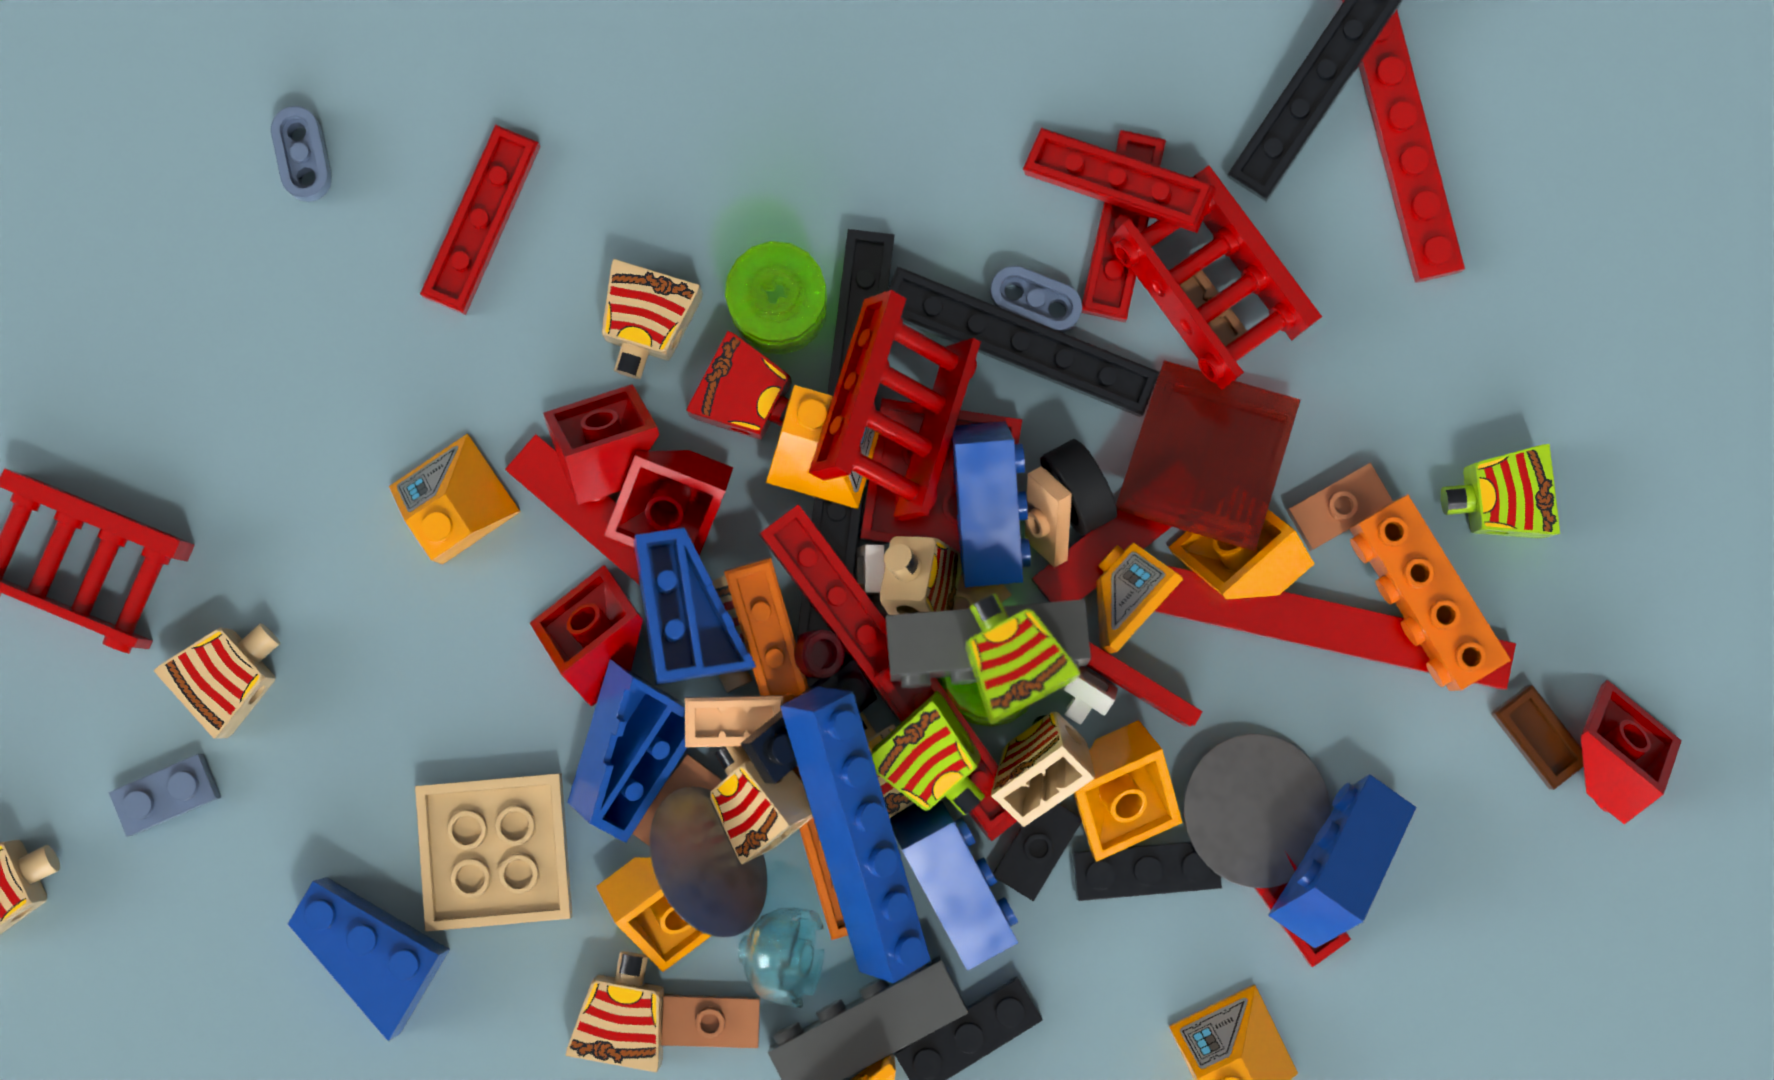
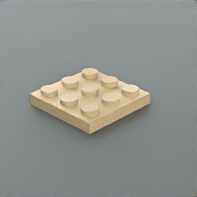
(493, 852)

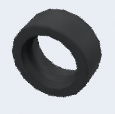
(1078, 472)

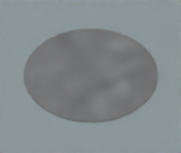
(1251, 806)
(701, 868)

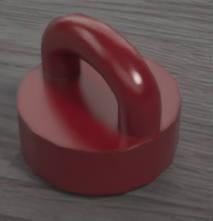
(819, 653)

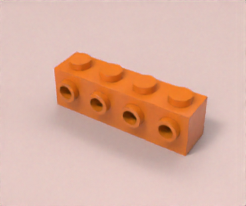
(1428, 594)

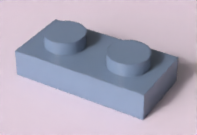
(164, 795)

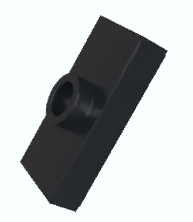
(1037, 851)

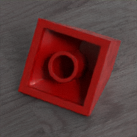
(599, 440)
(669, 493)
(588, 630)
(1625, 754)

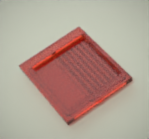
(1208, 456)

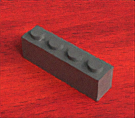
(935, 642)
(869, 1027)

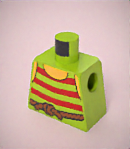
(1508, 495)
(1014, 659)
(930, 758)

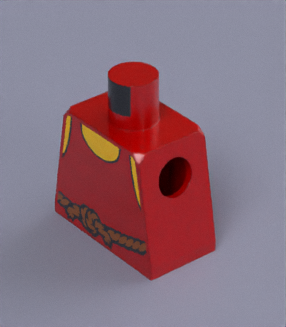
(741, 390)

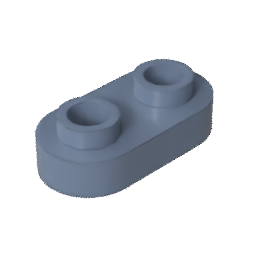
(301, 156)
(1037, 296)

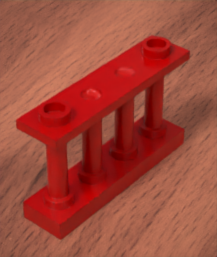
(1260, 274)
(854, 406)
(114, 532)

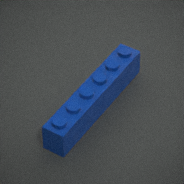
(855, 832)

